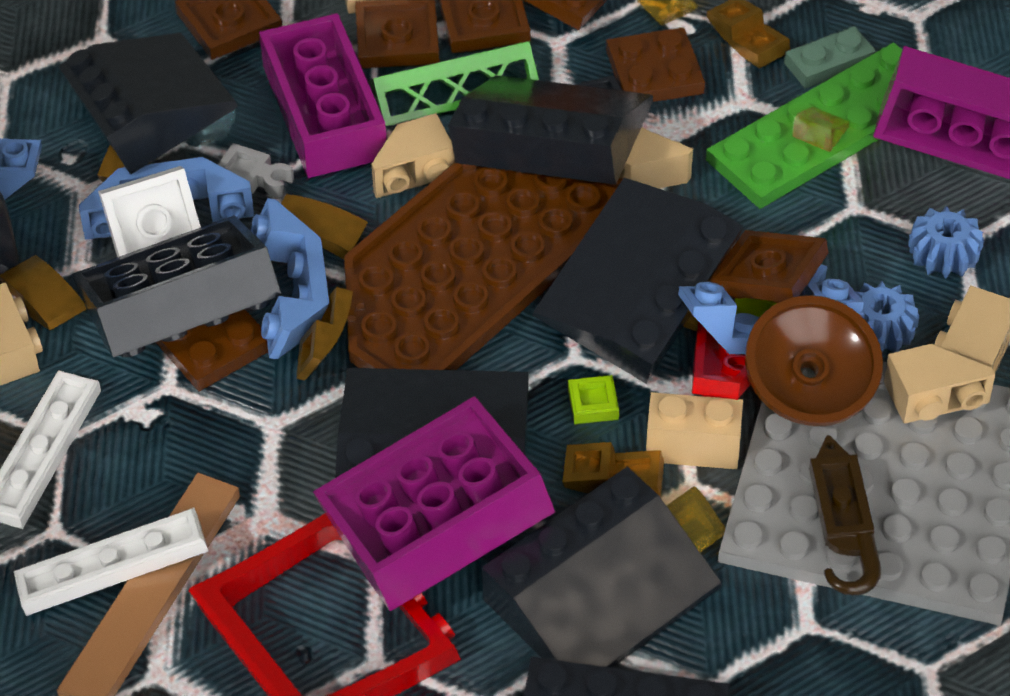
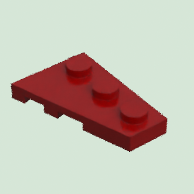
(715, 370)

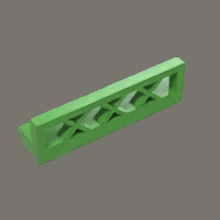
(443, 72)

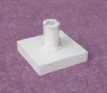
(149, 210)

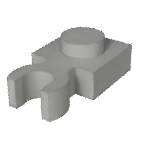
(257, 169)

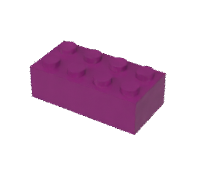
(323, 95)
(948, 111)

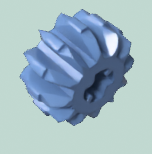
(945, 242)
(889, 315)

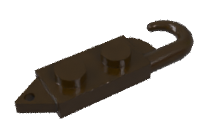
(845, 515)

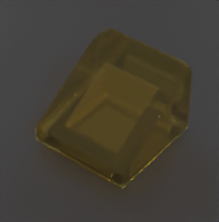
(668, 10)
(819, 128)
(697, 518)

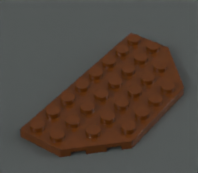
(462, 263)

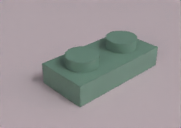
(827, 56)

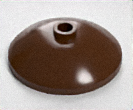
(816, 336)

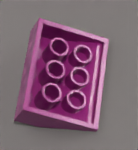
(434, 502)

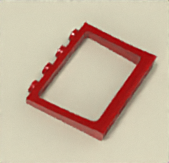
(221, 592)

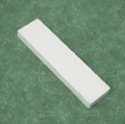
(44, 445)
(110, 561)

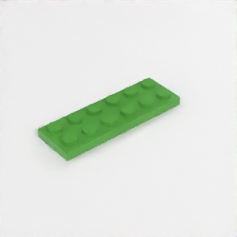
(770, 162)

